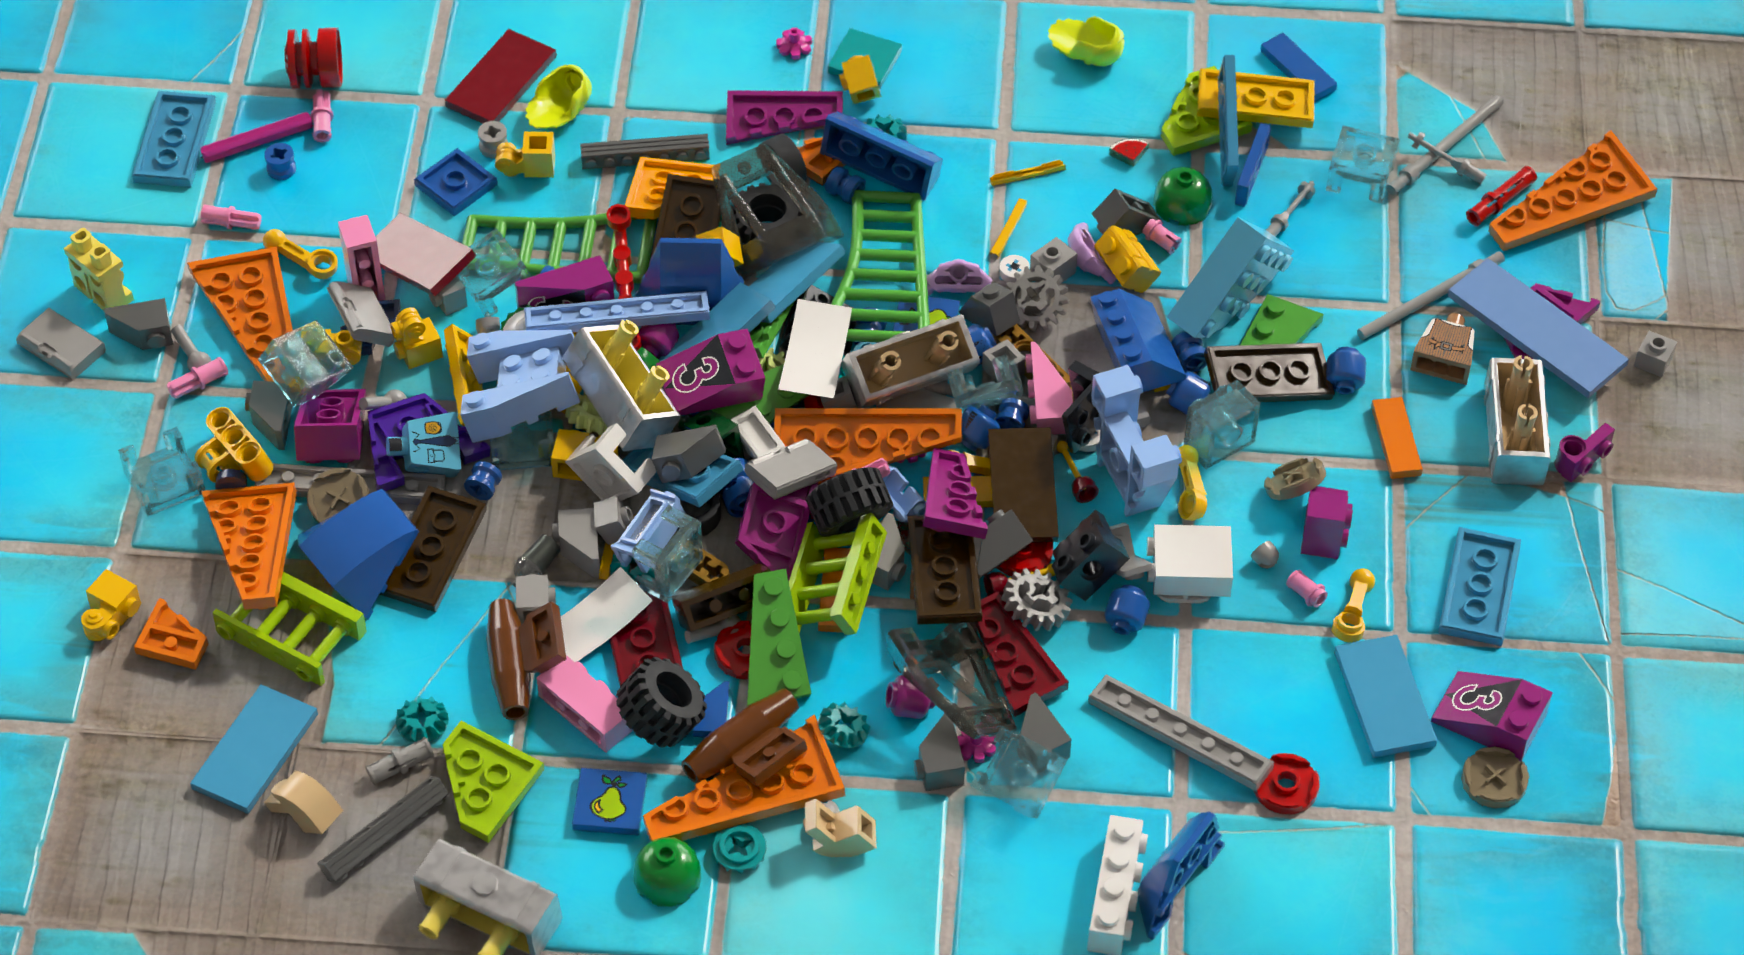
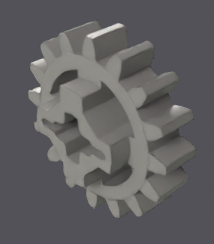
(1045, 290)
(1036, 599)

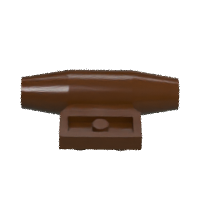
(521, 650)
(750, 741)

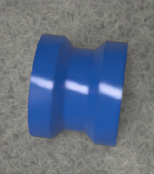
(280, 161)
(1012, 413)
(483, 480)

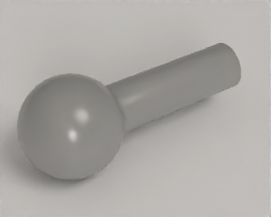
(195, 357)
(375, 402)
(711, 630)

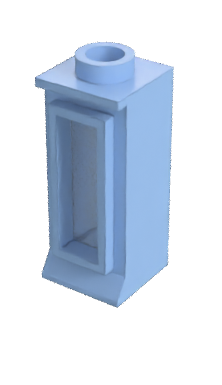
(647, 526)

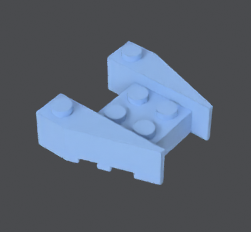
(528, 375)
(1138, 467)

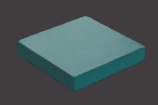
(881, 52)

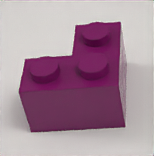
(1326, 522)

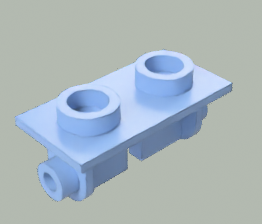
(905, 503)

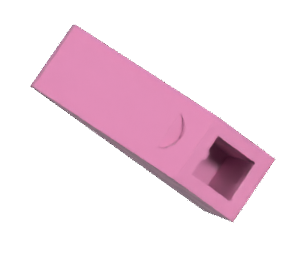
(1049, 390)

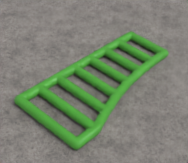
(560, 225)
(856, 254)

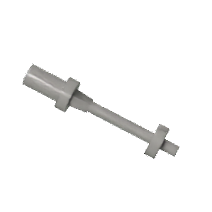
(1460, 165)
(1279, 221)

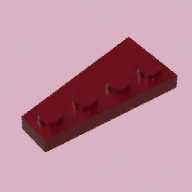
(1017, 657)

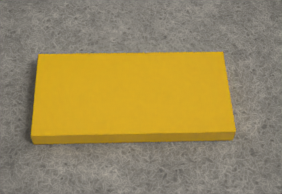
(1261, 98)

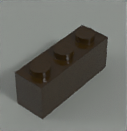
(716, 599)

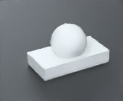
(757, 433)

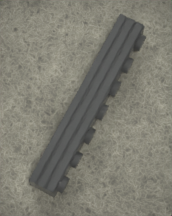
(629, 151)
(383, 829)

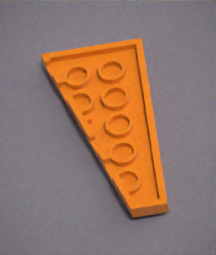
(1580, 191)
(248, 297)
(866, 434)
(254, 537)
(735, 801)

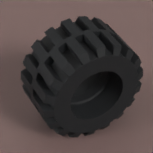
(768, 204)
(846, 497)
(661, 702)

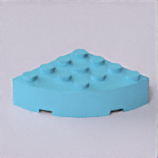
(1230, 279)

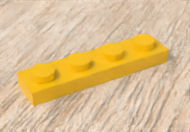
(460, 368)

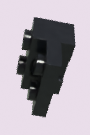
(1088, 556)

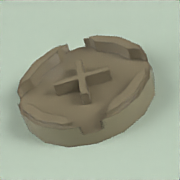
(1295, 478)
(334, 492)
(1495, 777)

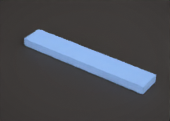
(639, 310)

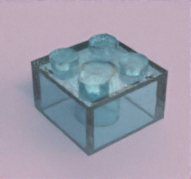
(1222, 423)

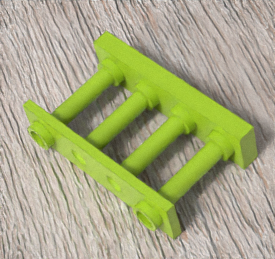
(856, 579)
(319, 609)

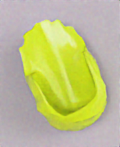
(1090, 41)
(559, 97)

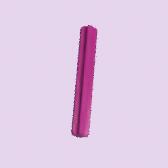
(256, 137)

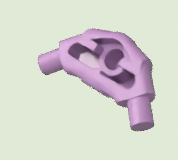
(1087, 256)
(957, 277)

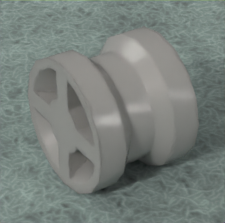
(490, 136)

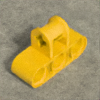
(232, 448)

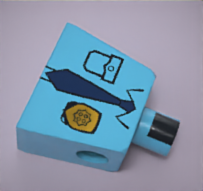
(429, 445)

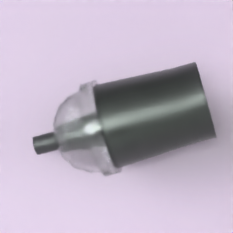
(537, 557)

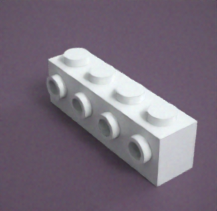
(1115, 885)

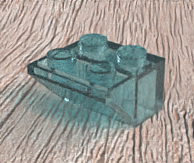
(304, 363)

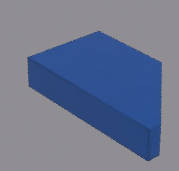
(716, 711)

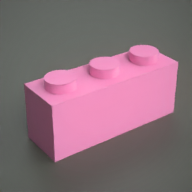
(361, 254)
(583, 703)

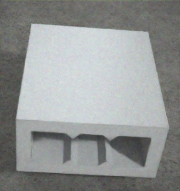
(1190, 562)

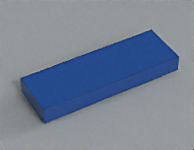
(1297, 64)
(1252, 165)

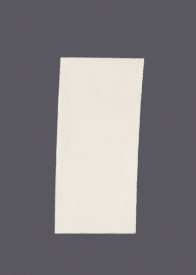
(815, 348)
(602, 614)

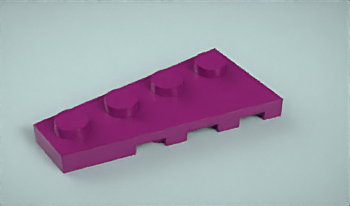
(772, 113)
(951, 498)

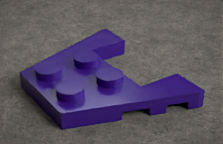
(389, 421)

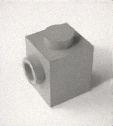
(1057, 257)
(532, 593)

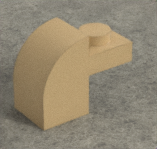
(305, 801)
(839, 833)

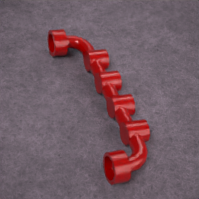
(619, 219)

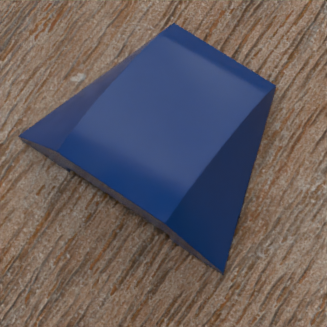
(688, 267)
(360, 548)
(1192, 846)

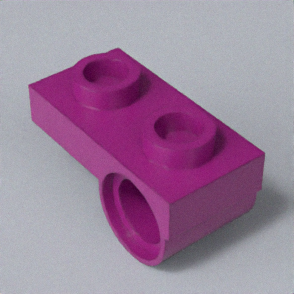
(1578, 455)

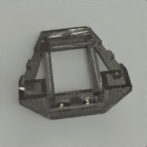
(770, 246)
(939, 655)

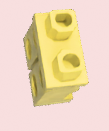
(96, 271)

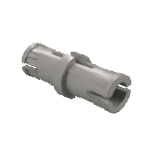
(399, 761)

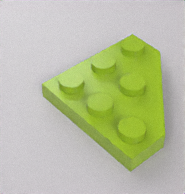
(1186, 130)
(486, 778)

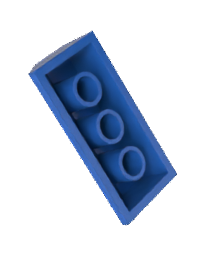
(880, 154)
(1136, 338)

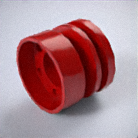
(314, 58)

